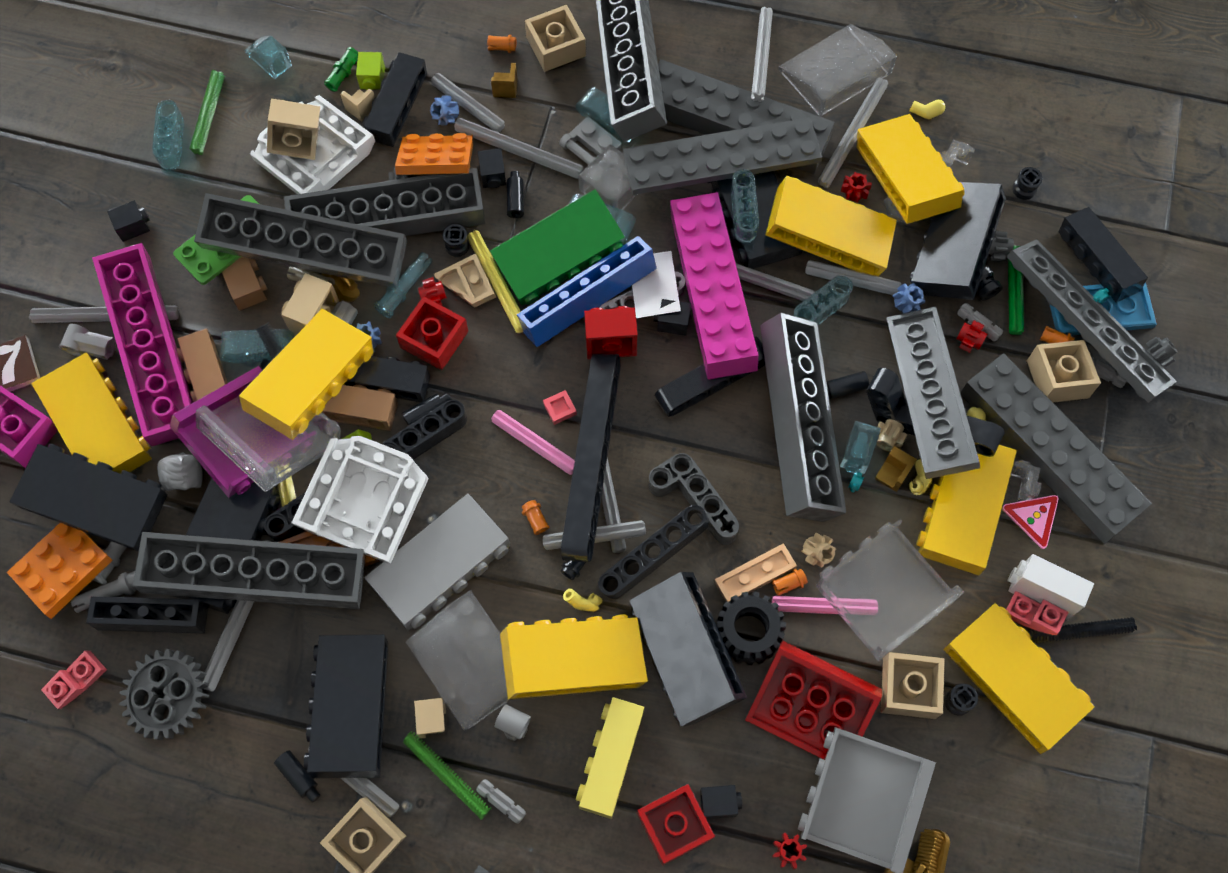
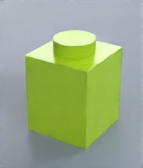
(370, 70)

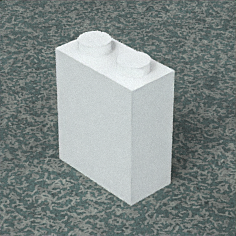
(1044, 580)

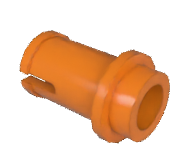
(502, 43)
(1053, 336)
(535, 517)
(790, 582)

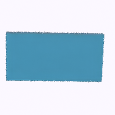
(1131, 312)

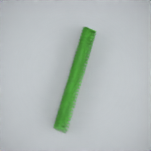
(207, 112)
(446, 776)

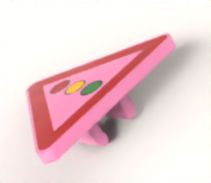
(1034, 517)

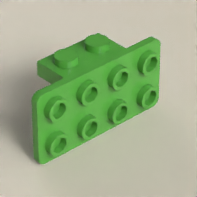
(205, 263)

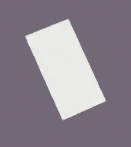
(657, 286)

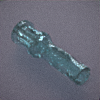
(397, 295)

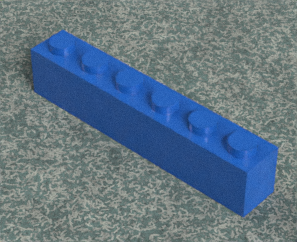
(587, 291)

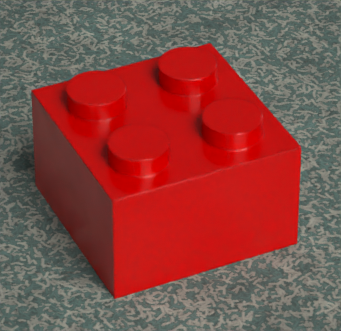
(611, 331)
(432, 333)
(675, 824)

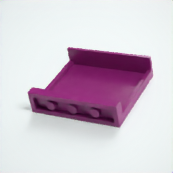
(214, 461)

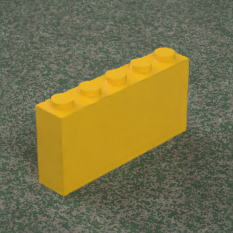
(909, 168)
(831, 227)
(307, 374)
(91, 415)
(966, 513)
(572, 656)
(1019, 678)

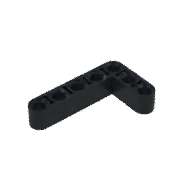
(890, 403)

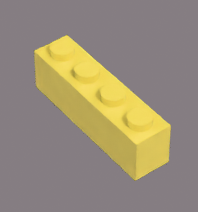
(611, 757)

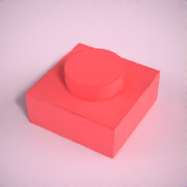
(559, 407)

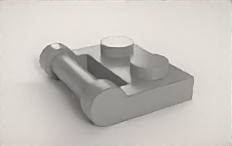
(592, 137)

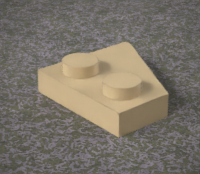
(467, 281)

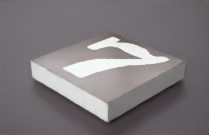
(17, 364)

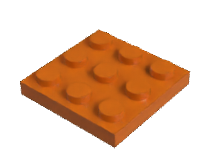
(434, 154)
(59, 568)

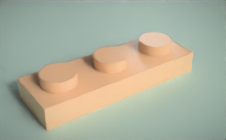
(756, 573)

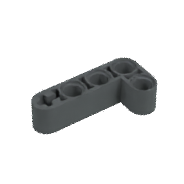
(706, 497)

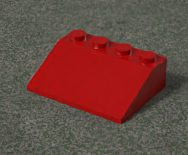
(810, 697)

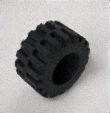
(761, 609)

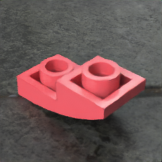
(1036, 616)
(74, 681)

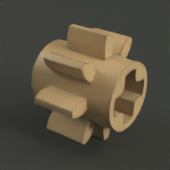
(891, 435)
(819, 550)

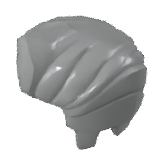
(180, 472)

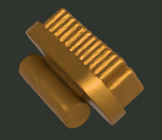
(345, 288)
(932, 851)

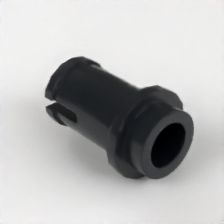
(571, 569)

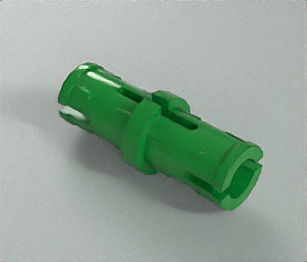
(341, 69)

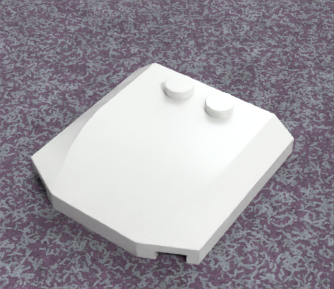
(339, 149)
(362, 496)

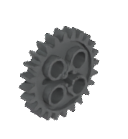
(181, 707)

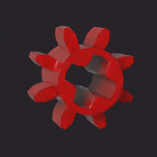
(856, 187)
(432, 290)
(971, 336)
(796, 849)

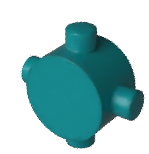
(1101, 295)
(856, 482)

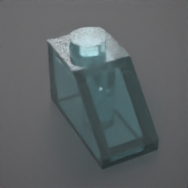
(269, 55)
(859, 447)

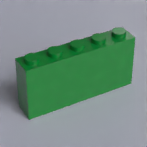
(558, 247)

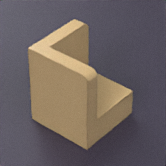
(358, 104)
(430, 716)

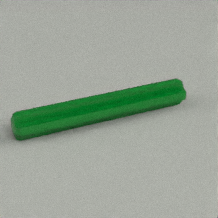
(1016, 299)

